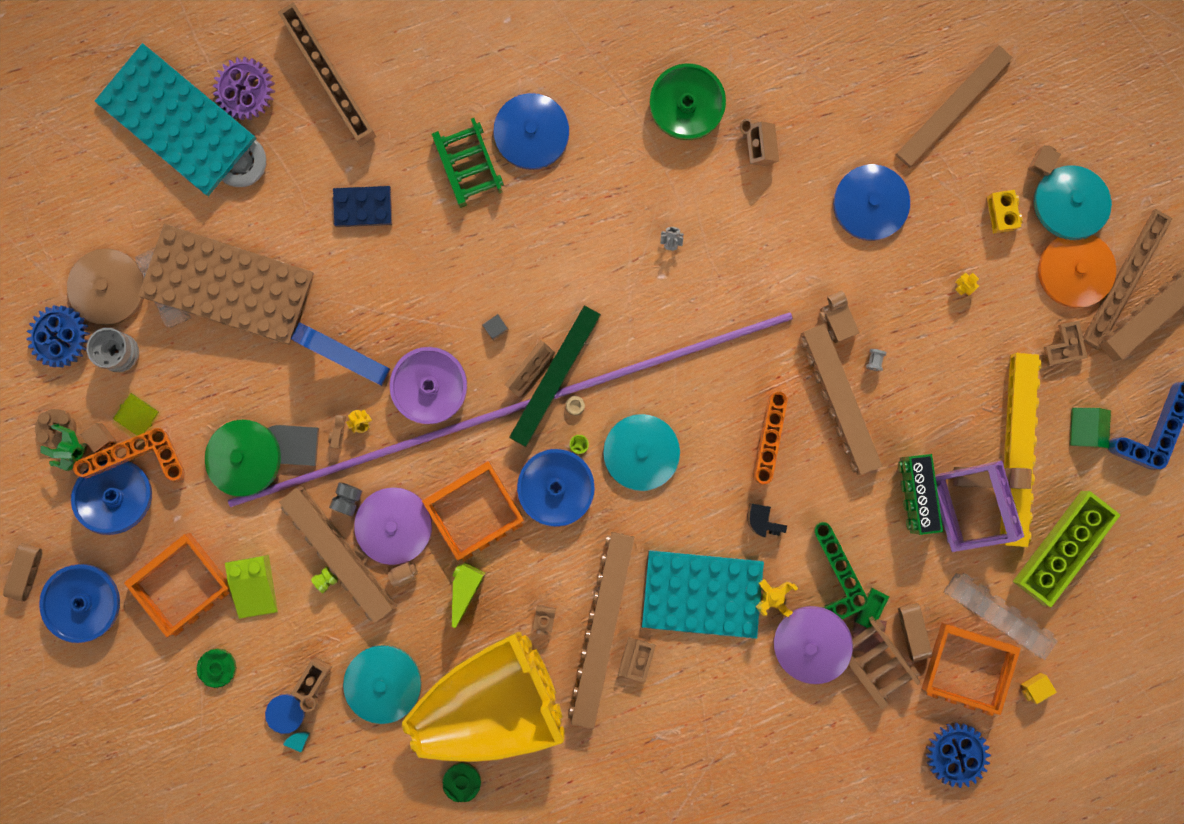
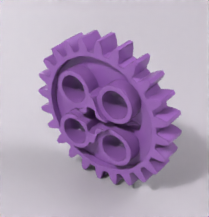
(227, 83)

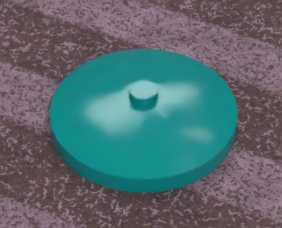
(1072, 202)
(641, 452)
(382, 684)

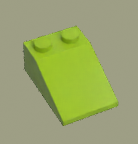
(252, 586)
(464, 588)

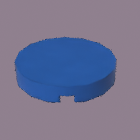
(284, 714)

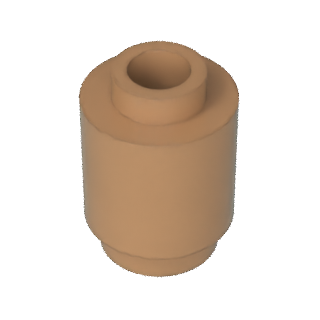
(402, 574)

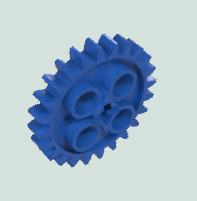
(48, 350)
(974, 749)

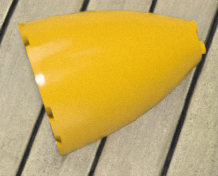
(488, 707)

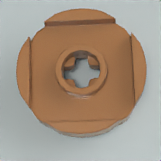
(43, 426)

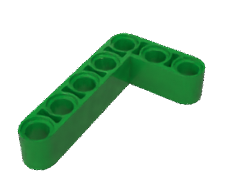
(842, 575)

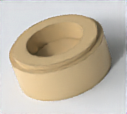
(575, 405)

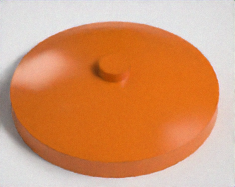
(1077, 271)

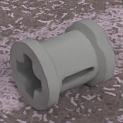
(876, 360)

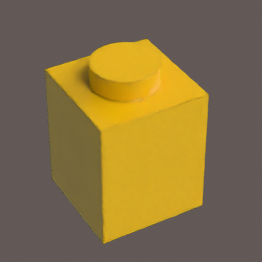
(1038, 688)

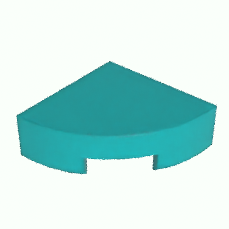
(297, 741)

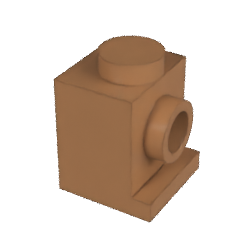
(544, 612)

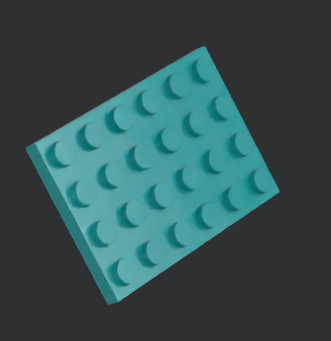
(702, 594)

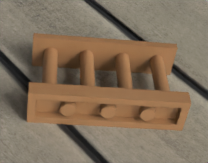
(869, 680)

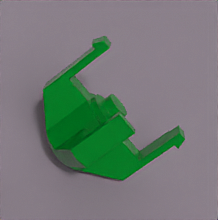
(68, 449)

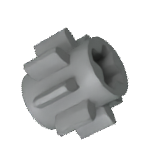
(671, 238)

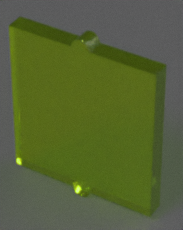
(135, 415)

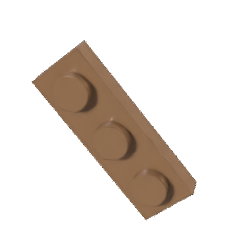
(530, 368)

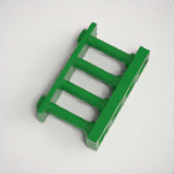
(450, 159)

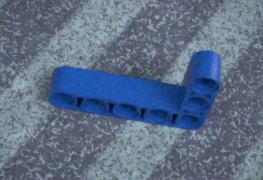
(340, 354)
(1161, 431)

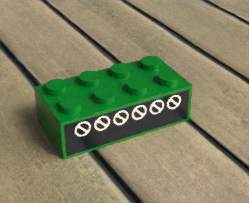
(920, 494)

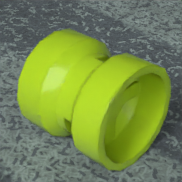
(579, 444)
(324, 580)

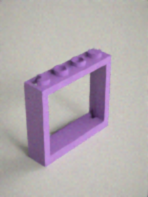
(1005, 503)

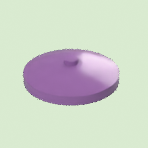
(428, 385)
(393, 526)
(813, 645)

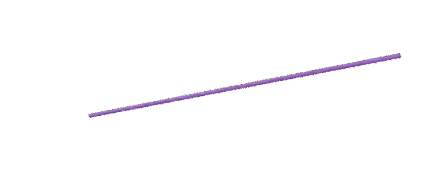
(513, 408)

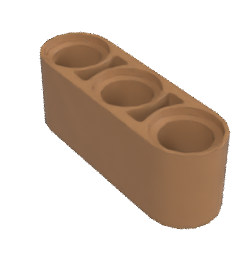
(22, 572)
(915, 632)

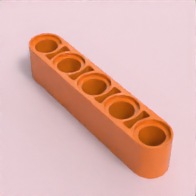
(776, 430)

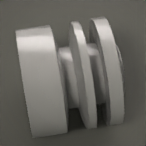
(102, 349)

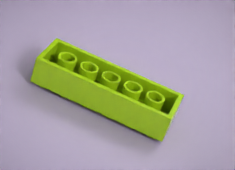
(1066, 548)

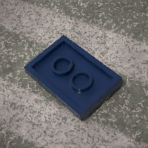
(362, 206)

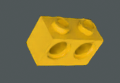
(998, 211)

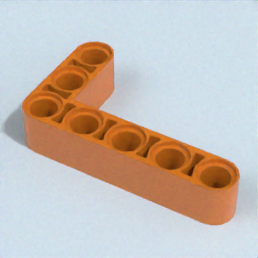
(132, 453)

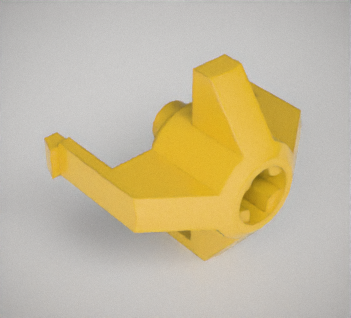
(775, 597)

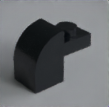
(758, 521)

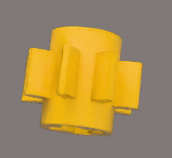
(967, 284)
(359, 421)

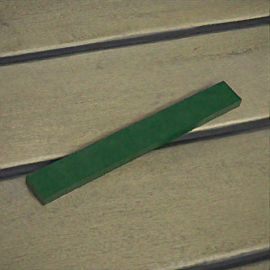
(555, 376)

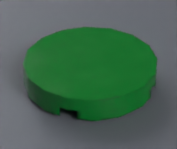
(216, 668)
(461, 782)

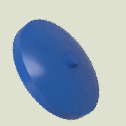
(531, 131)
(871, 202)
(555, 487)
(112, 499)
(79, 603)

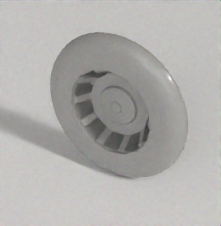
(247, 170)

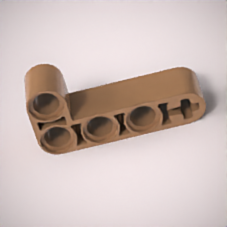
(1017, 477)

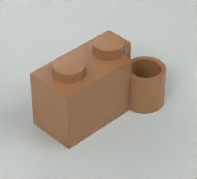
(761, 141)
(838, 318)
(311, 682)

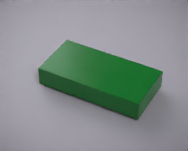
(876, 604)

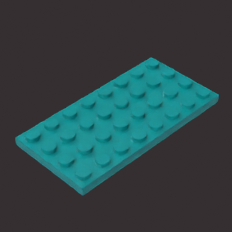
(175, 119)

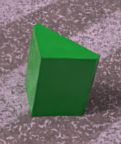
(1090, 427)

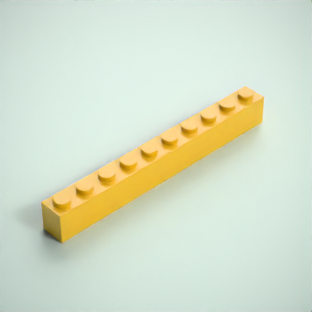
(1020, 433)

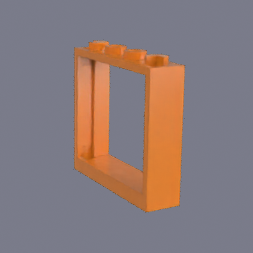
(482, 544)
(151, 608)
(969, 703)

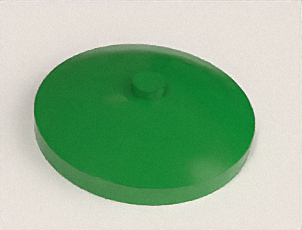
(687, 101)
(242, 458)

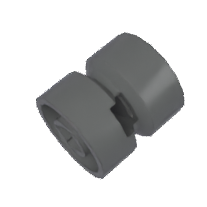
(345, 499)

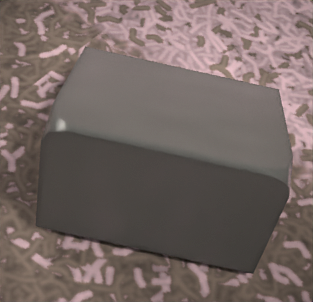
(495, 327)

